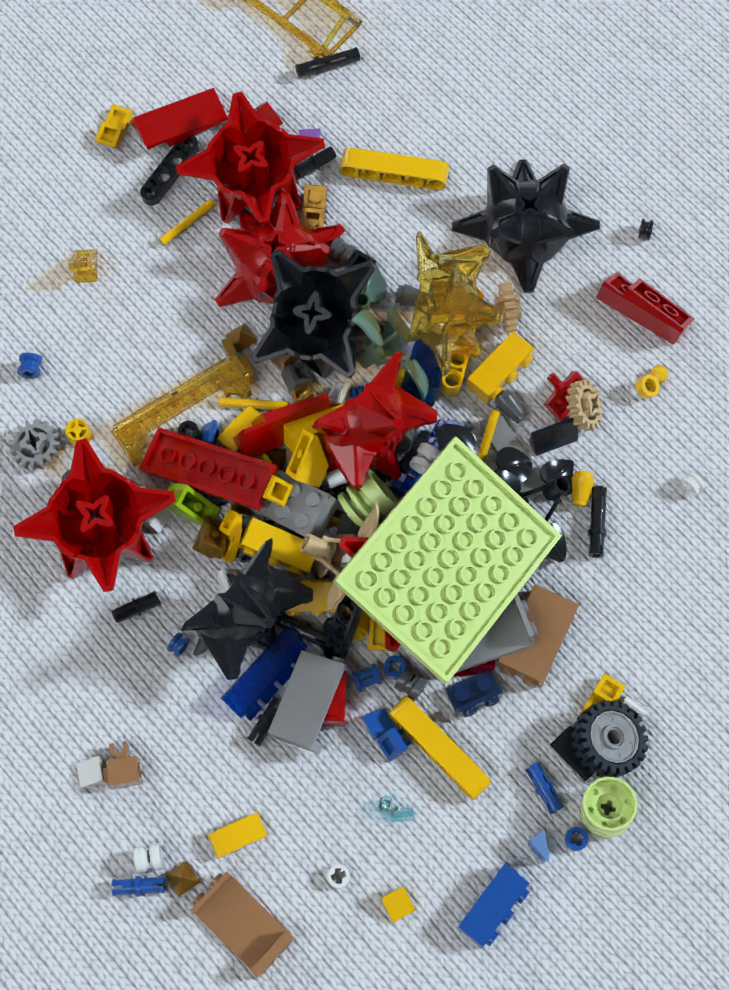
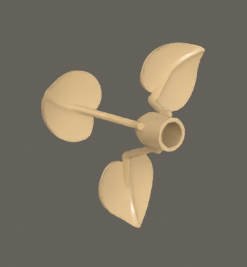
(325, 548)

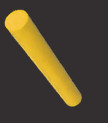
(186, 222)
(256, 404)
(488, 435)

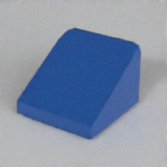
(210, 432)
(377, 723)

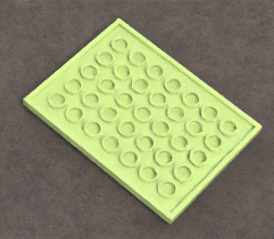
(448, 560)

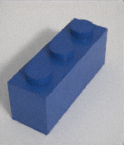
(494, 906)

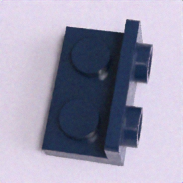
(474, 693)

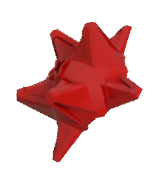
(250, 162)
(255, 243)
(371, 426)
(96, 518)

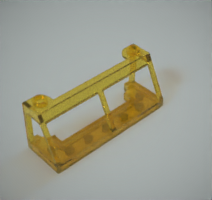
(315, 48)
(223, 375)

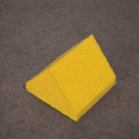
(277, 491)

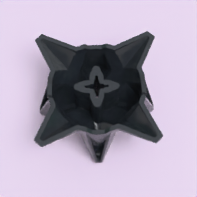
(526, 219)
(315, 315)
(246, 612)

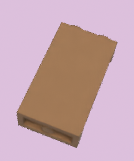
(552, 620)
(242, 923)

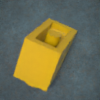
(308, 460)

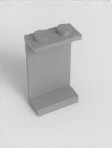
(506, 636)
(307, 700)

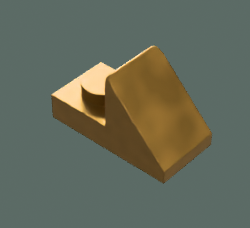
(210, 539)

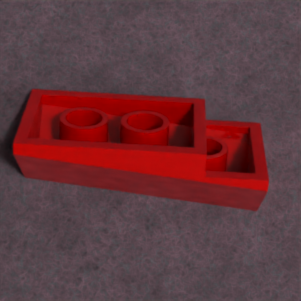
(180, 119)
(645, 307)
(268, 428)

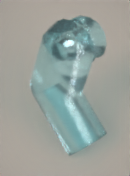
(392, 812)

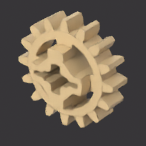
(509, 305)
(584, 405)

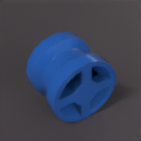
(29, 365)

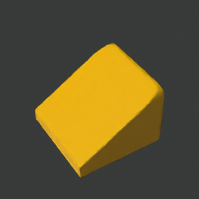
(398, 904)

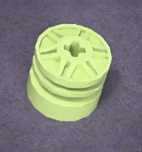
(361, 503)
(622, 803)

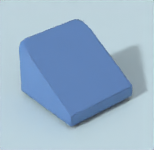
(539, 846)

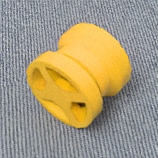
(75, 428)

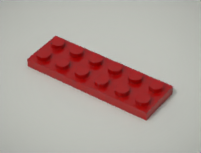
(208, 468)

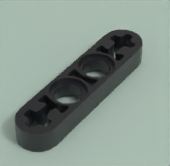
(166, 167)
(348, 625)

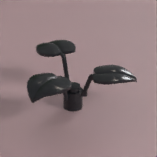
(506, 459)
(557, 477)

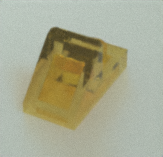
(84, 265)

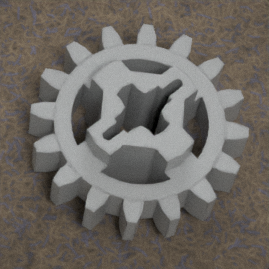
(24, 444)

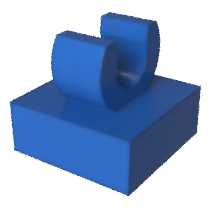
(392, 743)

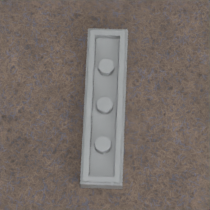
(503, 438)

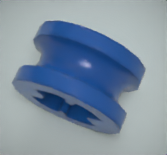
(178, 644)
(402, 667)
(583, 842)

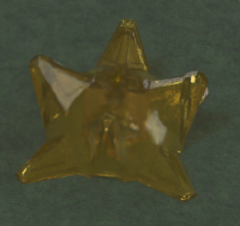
(449, 301)

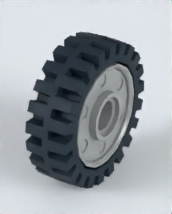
(593, 744)

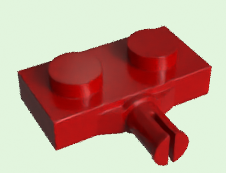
(557, 401)

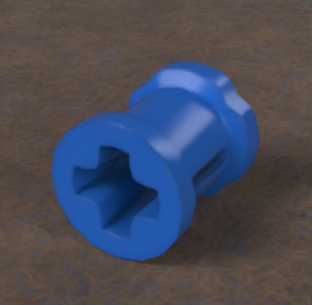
(357, 676)

